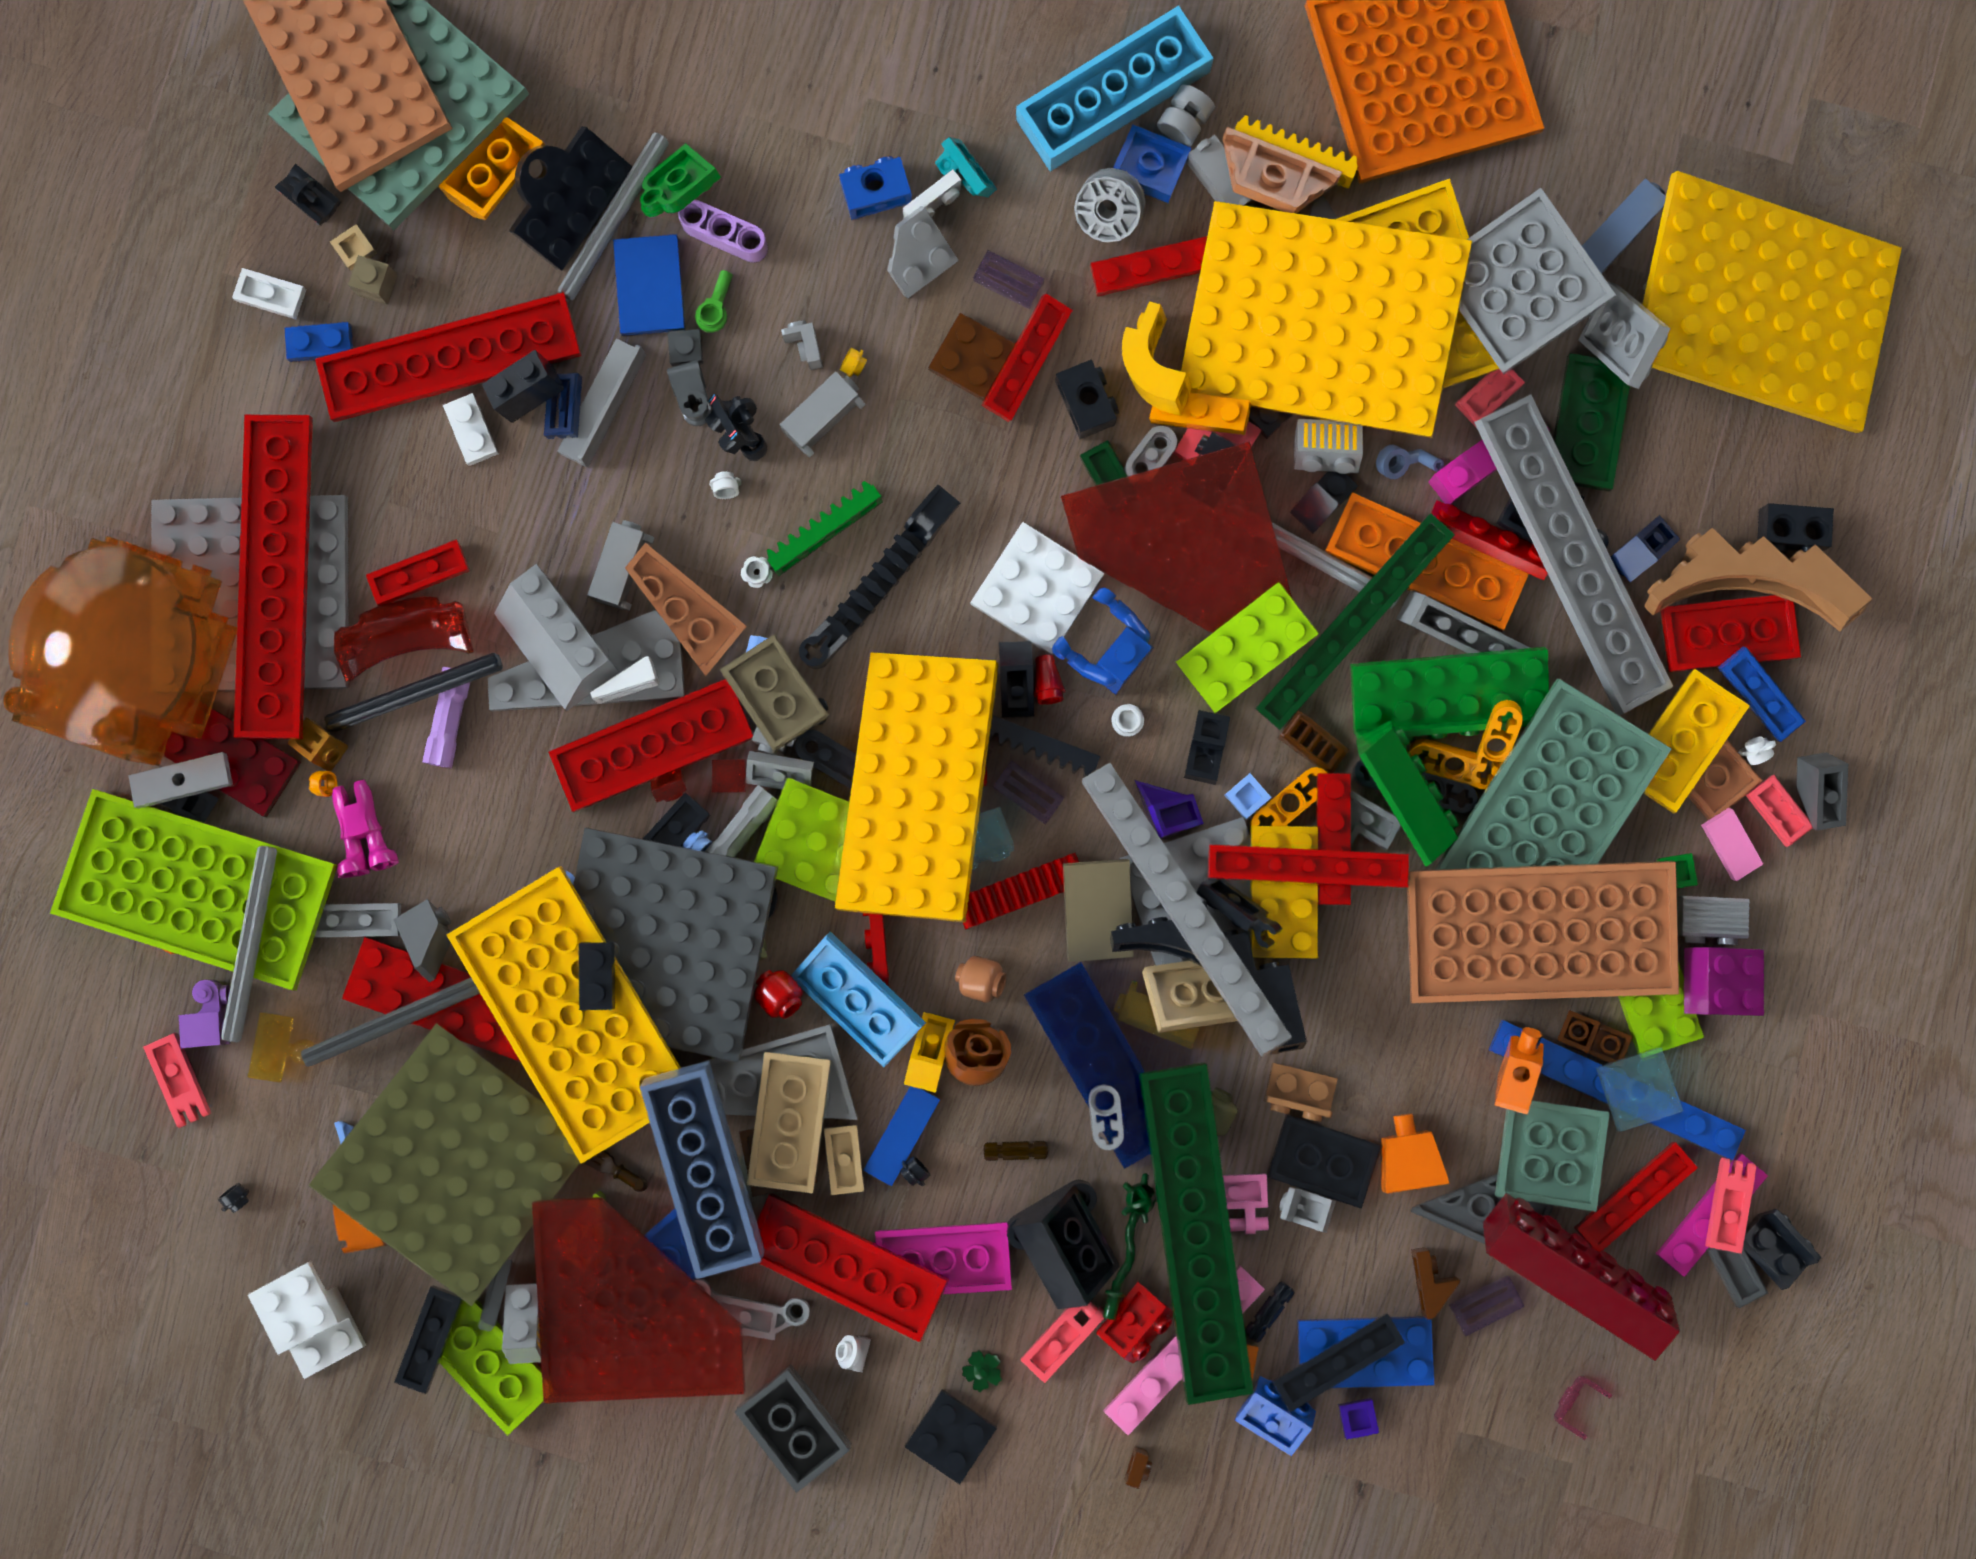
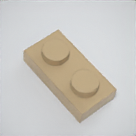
(844, 1159)

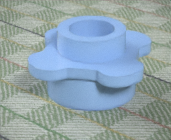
(697, 841)

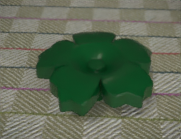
(982, 1370)

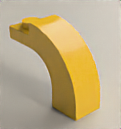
(1156, 384)

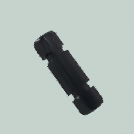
(1269, 1312)

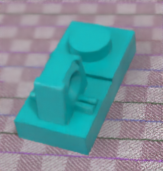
(959, 159)

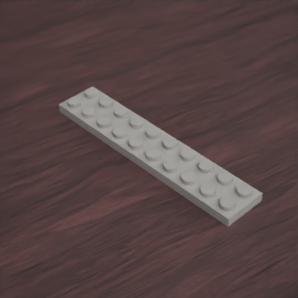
(1573, 554)

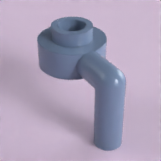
(1395, 461)

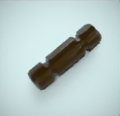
(1015, 1150)

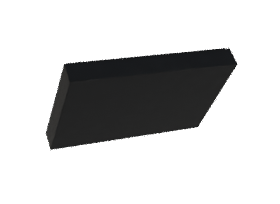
(1323, 1161)

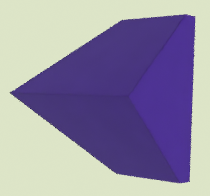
(1169, 810)

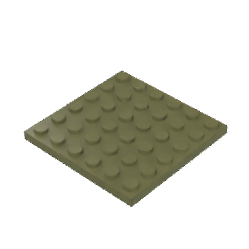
(449, 1164)

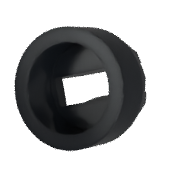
(757, 454)

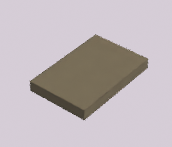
(774, 693)
(1095, 904)

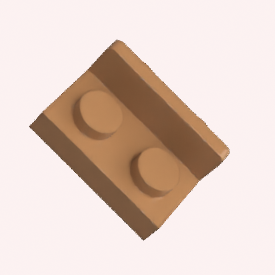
(1300, 1091)

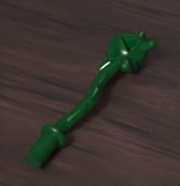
(1139, 1202)

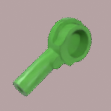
(711, 314)

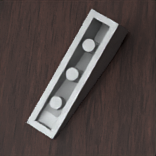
(1452, 626)

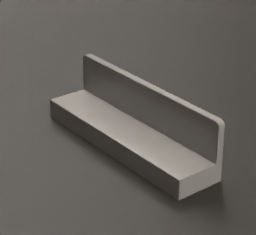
(603, 401)

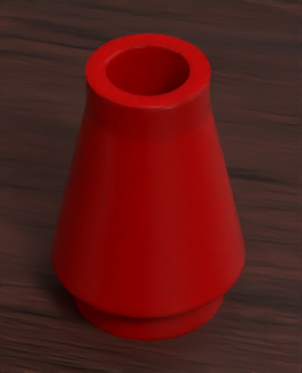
(1048, 683)

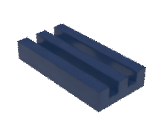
(568, 408)

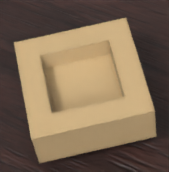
(352, 244)

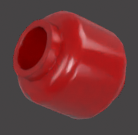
(778, 994)

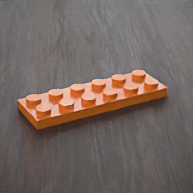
(1455, 577)

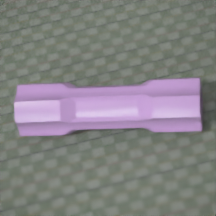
(442, 740)

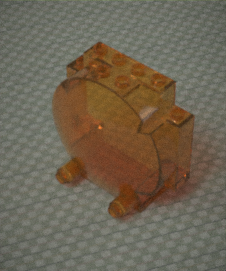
(118, 650)

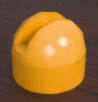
(330, 782)

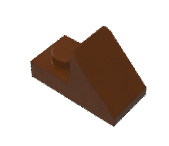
(1431, 1292)

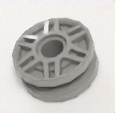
(1119, 188)

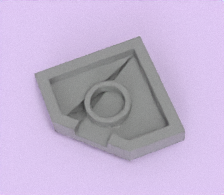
(918, 253)

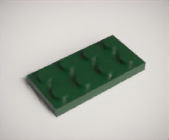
(1590, 421)

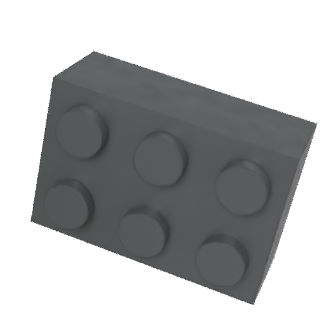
(793, 1428)

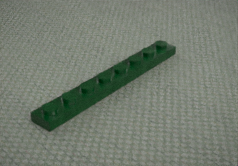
(1354, 621)

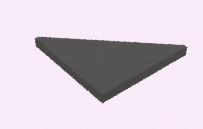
(1468, 1208)

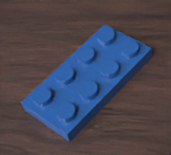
(1404, 1366)

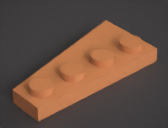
(690, 612)

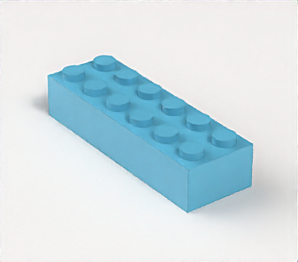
(1114, 88)

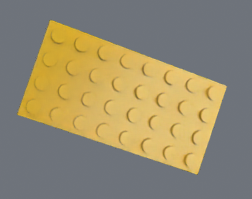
(917, 786)
(579, 1060)

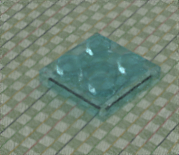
(1639, 1089)

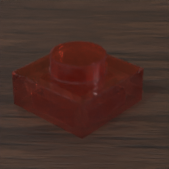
(729, 776)
(669, 786)

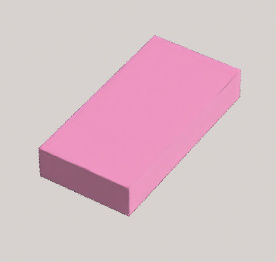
(1732, 844)

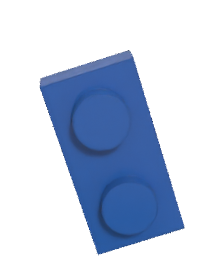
(316, 341)

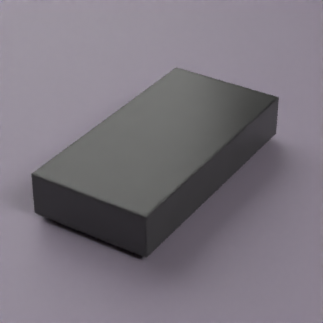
(1738, 1275)
(494, 1298)

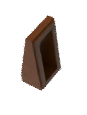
(1311, 726)

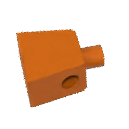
(1520, 1071)
(1410, 1158)

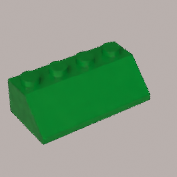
(1407, 791)

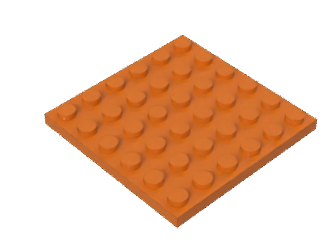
(1422, 79)

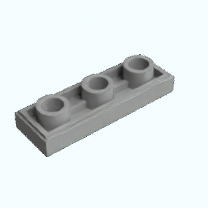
(164, 782)

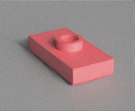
(1489, 394)
(1779, 810)

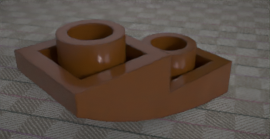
(1594, 1038)

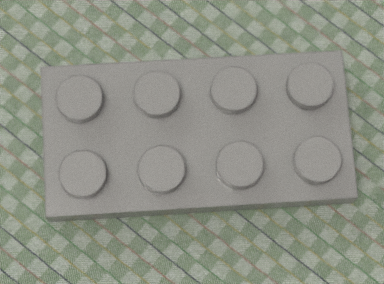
(1625, 337)

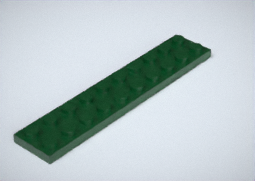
(1196, 1233)

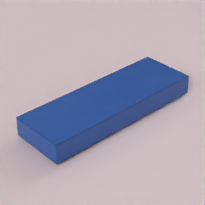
(1761, 694)
(901, 1135)

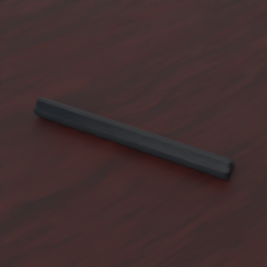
(413, 692)

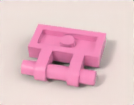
(1247, 1193)

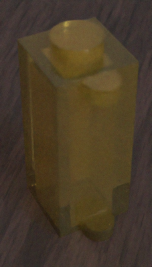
(1137, 1011)

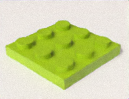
(806, 839)

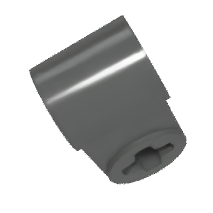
(689, 389)

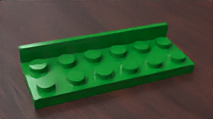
(1447, 691)

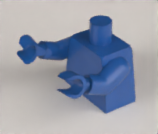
(1123, 655)

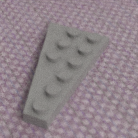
(624, 645)
(740, 1081)

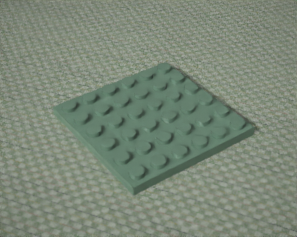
(470, 90)

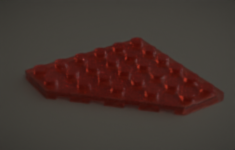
(1184, 534)
(623, 1314)

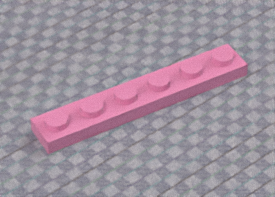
(1164, 1371)

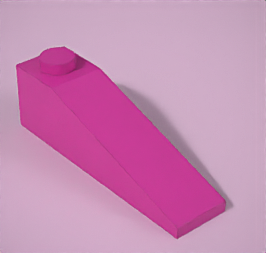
(1463, 473)

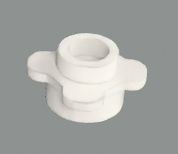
(1758, 750)

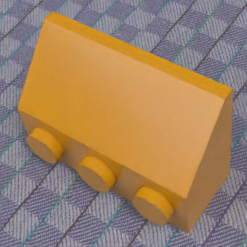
(489, 170)

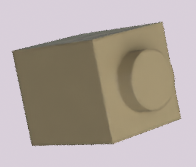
(372, 280)

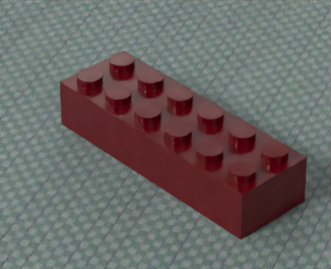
(1581, 1276)

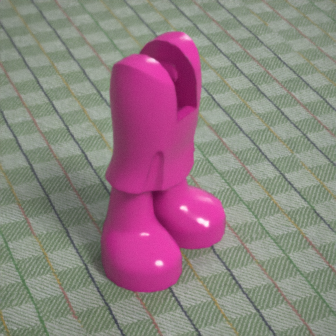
(356, 823)

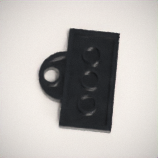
(566, 195)

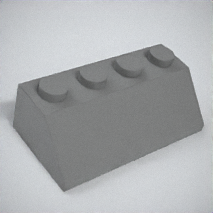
(553, 638)

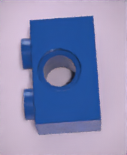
(865, 202)

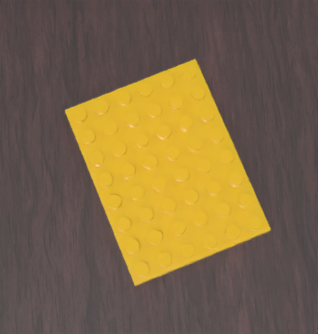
(1769, 301)
(1325, 317)

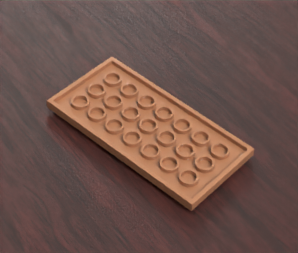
(351, 81)
(1543, 932)

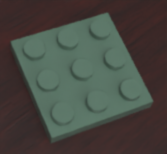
(1553, 1155)

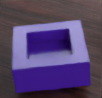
(1358, 1418)

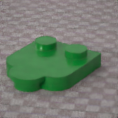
(677, 182)

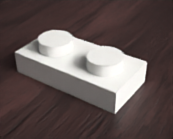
(943, 191)
(269, 293)
(470, 429)

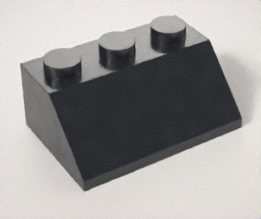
(1066, 1248)

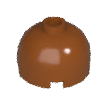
(976, 1052)

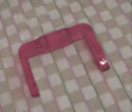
(1569, 1398)

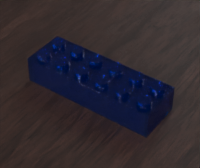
(1094, 1053)

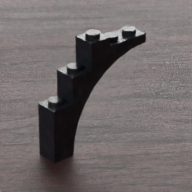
(1272, 979)

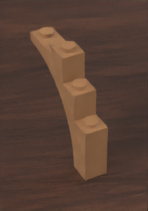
(1806, 578)

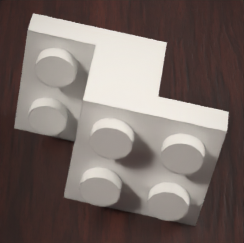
(307, 1320)

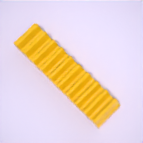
(1326, 158)

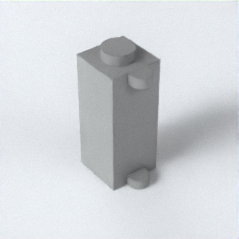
(1211, 168)
(821, 412)
(611, 580)

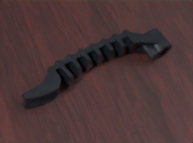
(919, 533)

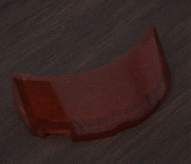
(400, 629)

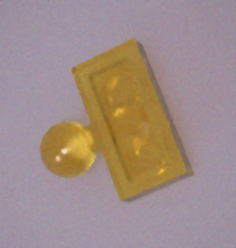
(272, 1046)

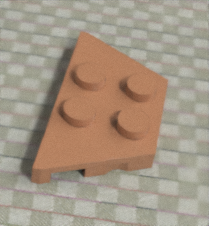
(1274, 174)

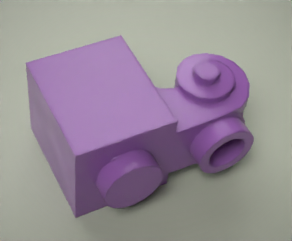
(206, 1025)

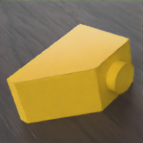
(928, 1053)

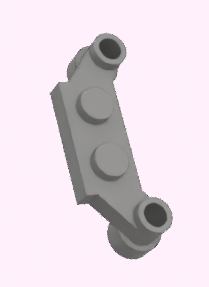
(757, 1317)

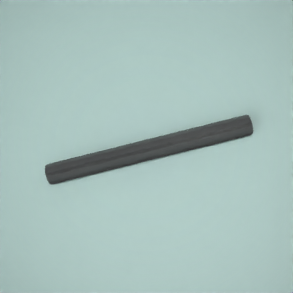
(389, 1022)

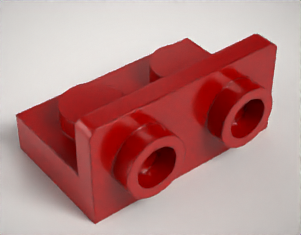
(1137, 1324)

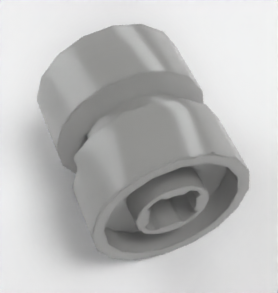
(1188, 110)

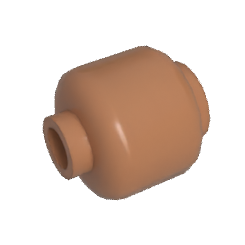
(981, 979)

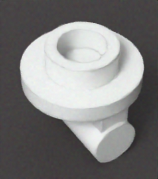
(853, 1352)

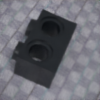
(1794, 521)

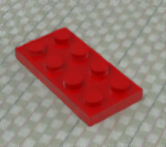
(1713, 631)

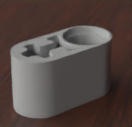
(1115, 1124)

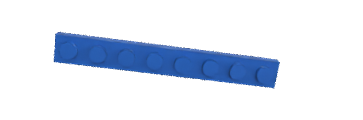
(1582, 1076)

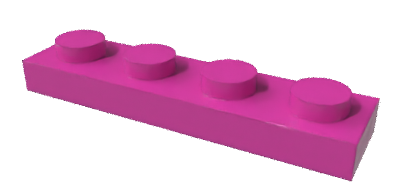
(1689, 1238)

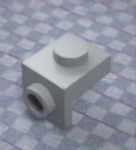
(1307, 1209)

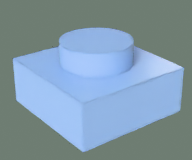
(1247, 796)

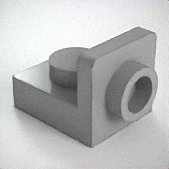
(809, 347)

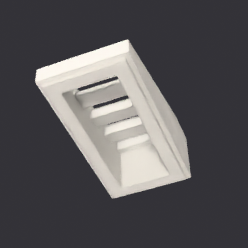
(631, 680)

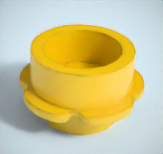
(853, 362)

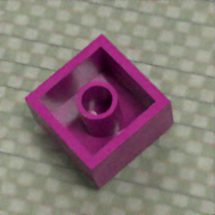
(1724, 981)

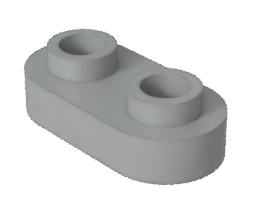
(1148, 454)

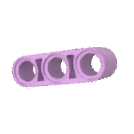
(734, 241)

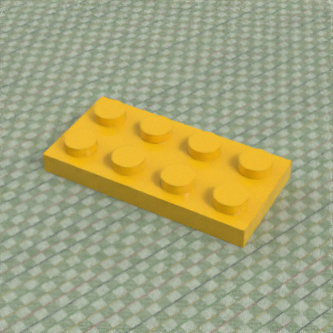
(1695, 730)
(1288, 903)

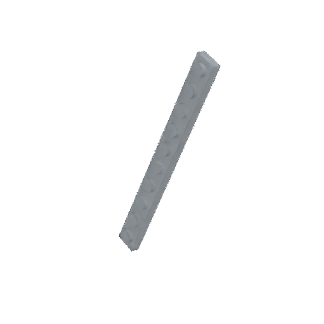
(1186, 910)

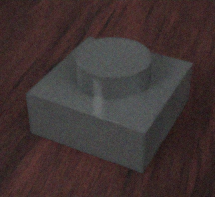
(685, 346)

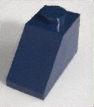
(1644, 549)

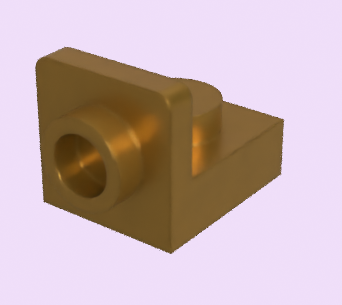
(319, 745)

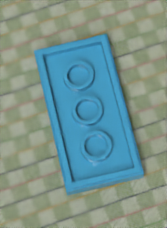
(857, 999)

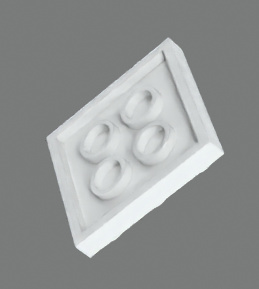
(1037, 588)

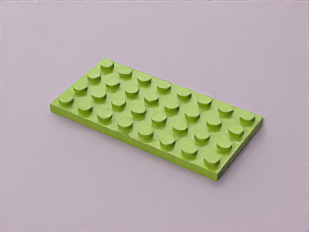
(189, 888)

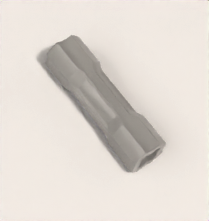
(753, 813)

